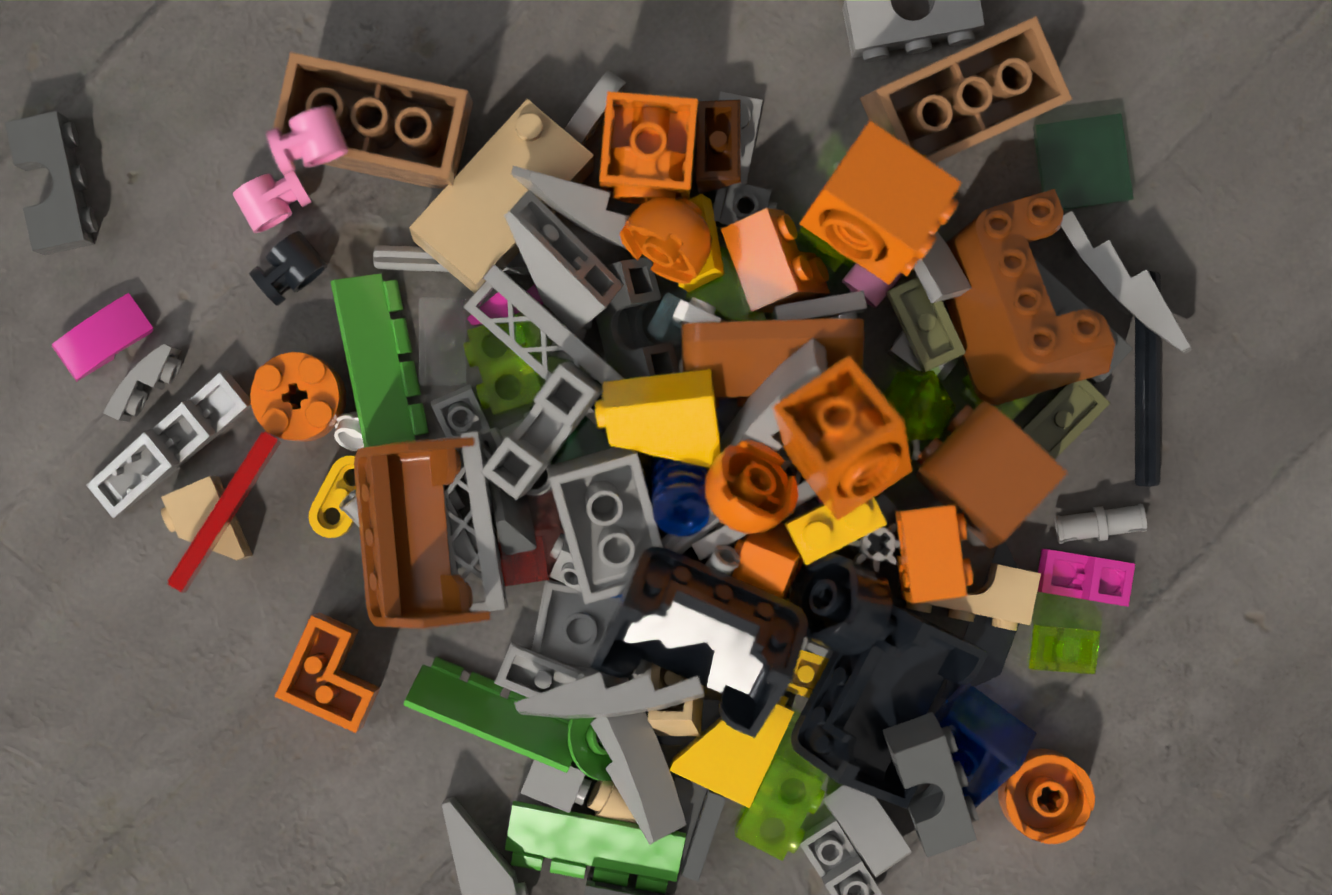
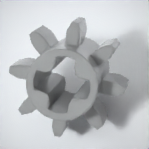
(887, 542)

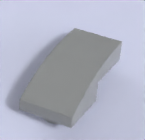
(154, 370)
(462, 413)
(867, 828)
(837, 860)

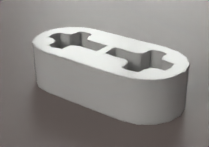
(593, 108)

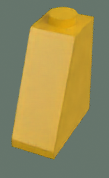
(663, 416)
(732, 760)

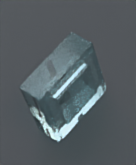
(663, 317)

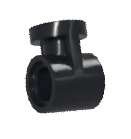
(293, 265)

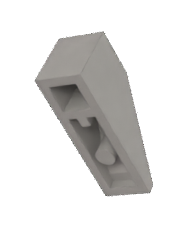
(562, 267)
(477, 860)

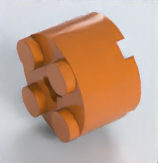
(278, 381)
(1067, 806)

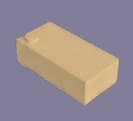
(467, 220)

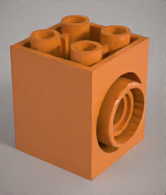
(647, 147)
(882, 204)
(843, 437)

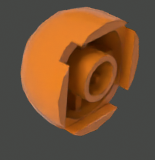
(670, 236)
(750, 488)

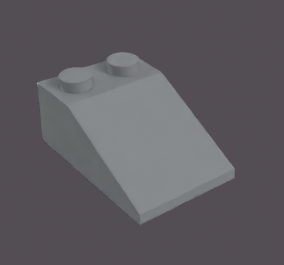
(604, 518)

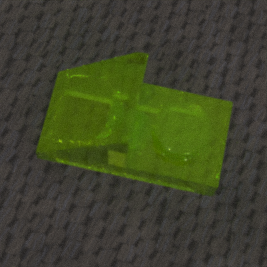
(1063, 649)

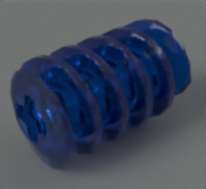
(679, 496)

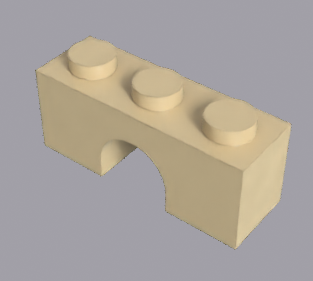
(1005, 597)

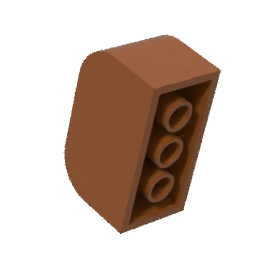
(988, 472)

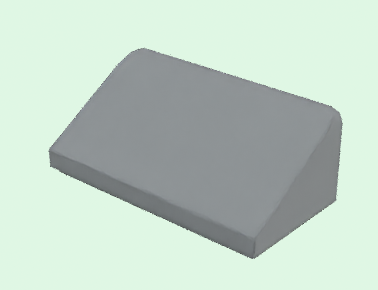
(532, 672)

